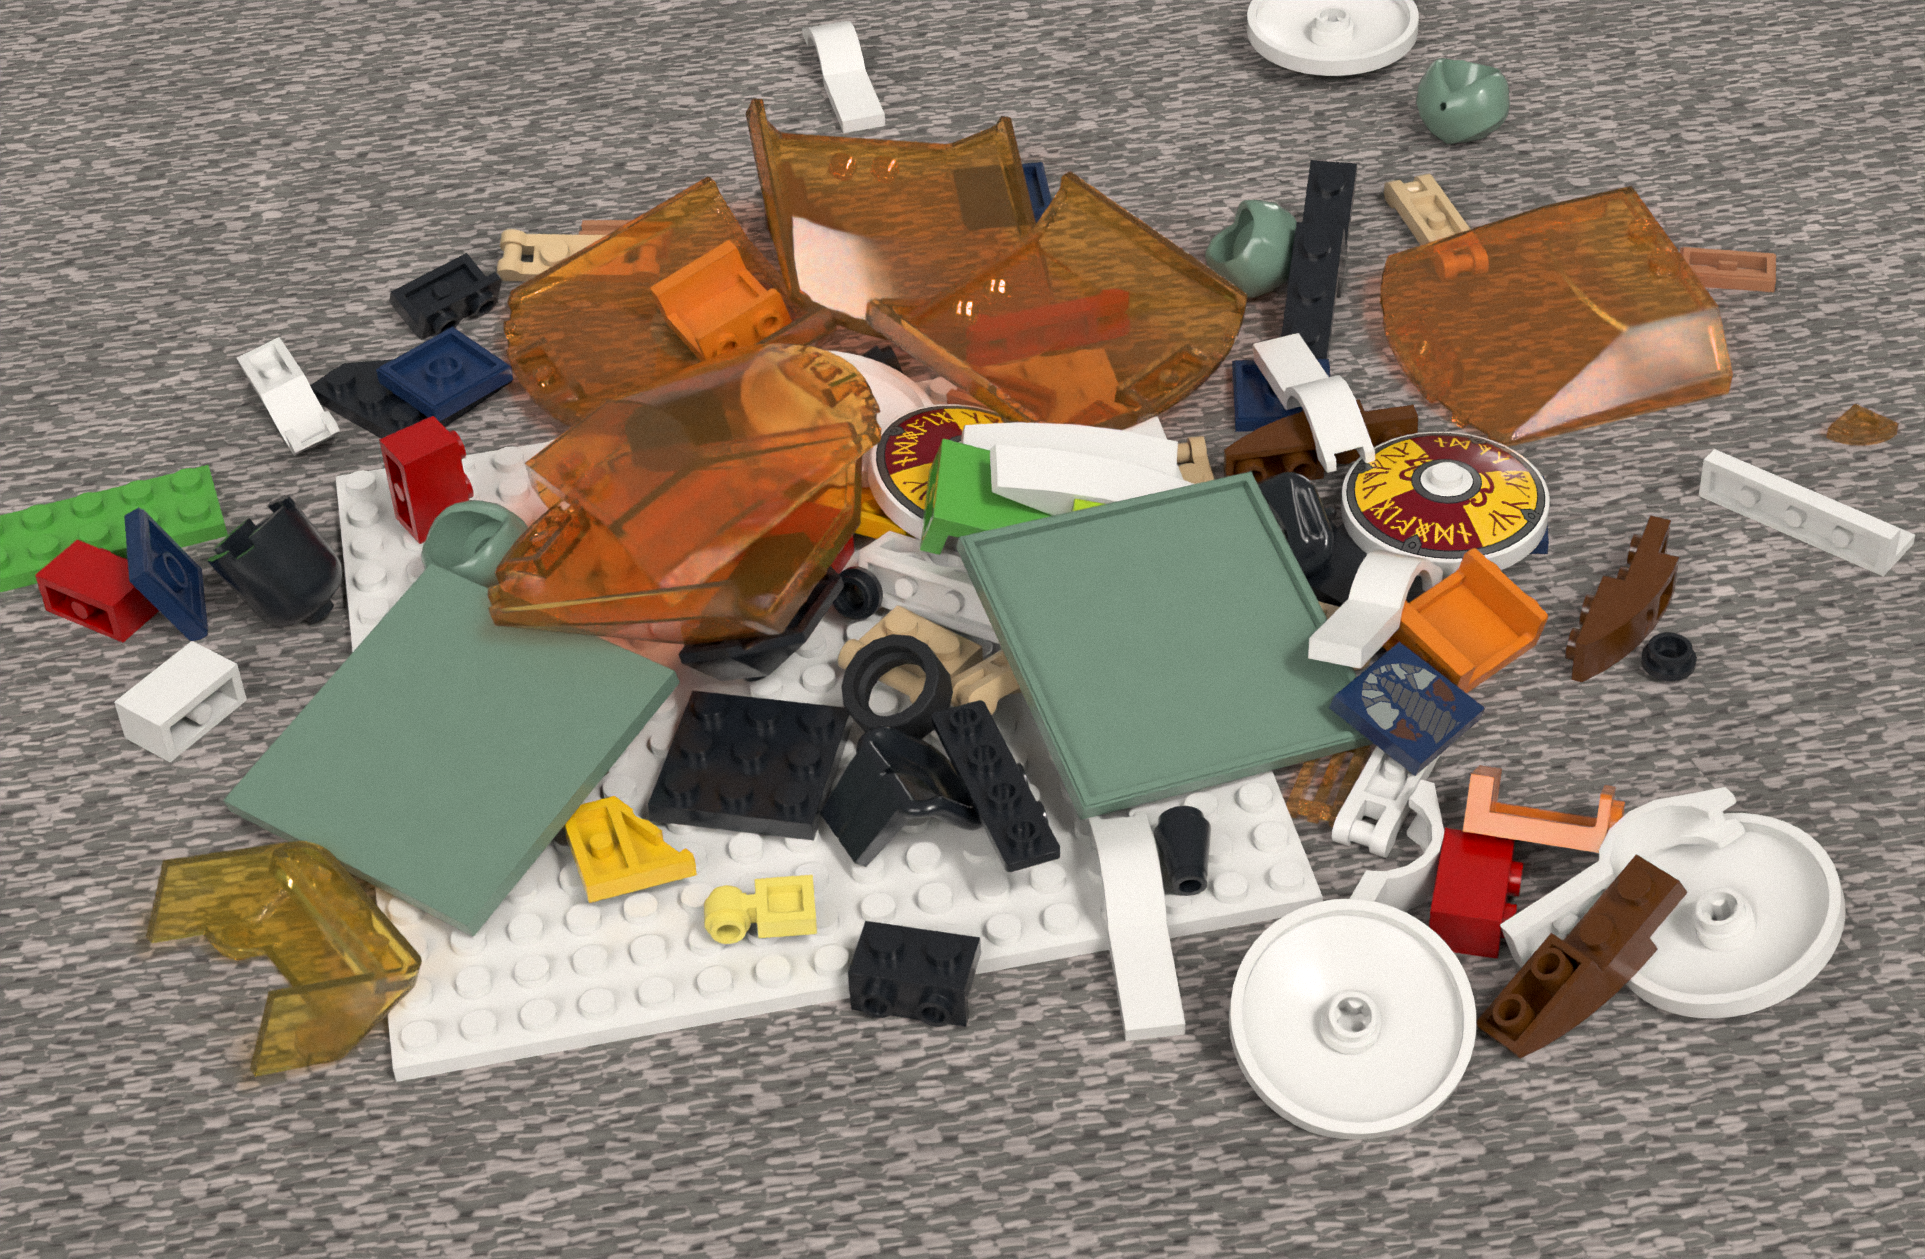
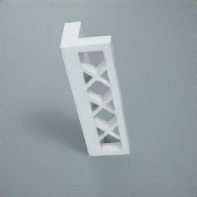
(1803, 513)
(926, 584)

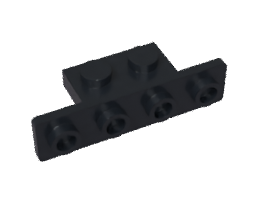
(996, 786)

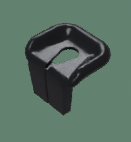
(1302, 517)
(876, 802)

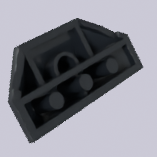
(761, 655)

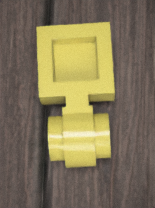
(778, 907)

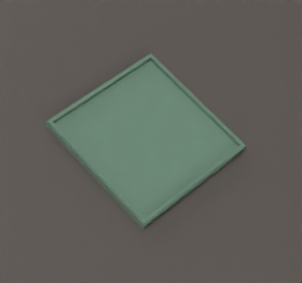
(1162, 642)
(451, 749)

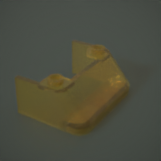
(313, 925)

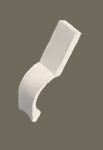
(845, 76)
(288, 396)
(1325, 400)
(1372, 608)
(1642, 831)
(1413, 883)
(1137, 927)

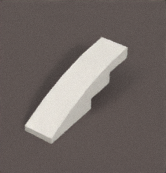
(1109, 443)
(1054, 478)

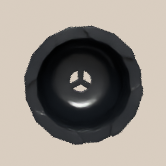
(280, 566)

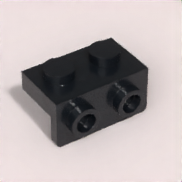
(446, 296)
(913, 974)

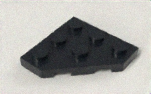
(359, 397)

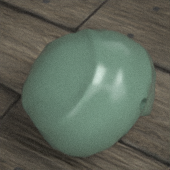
(1462, 100)
(1255, 248)
(472, 539)

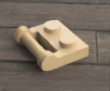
(952, 650)

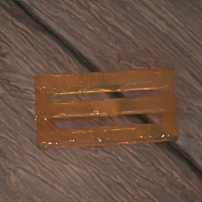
(1318, 808)

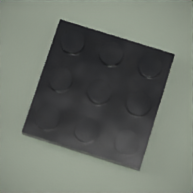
(751, 765)

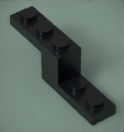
(1320, 254)

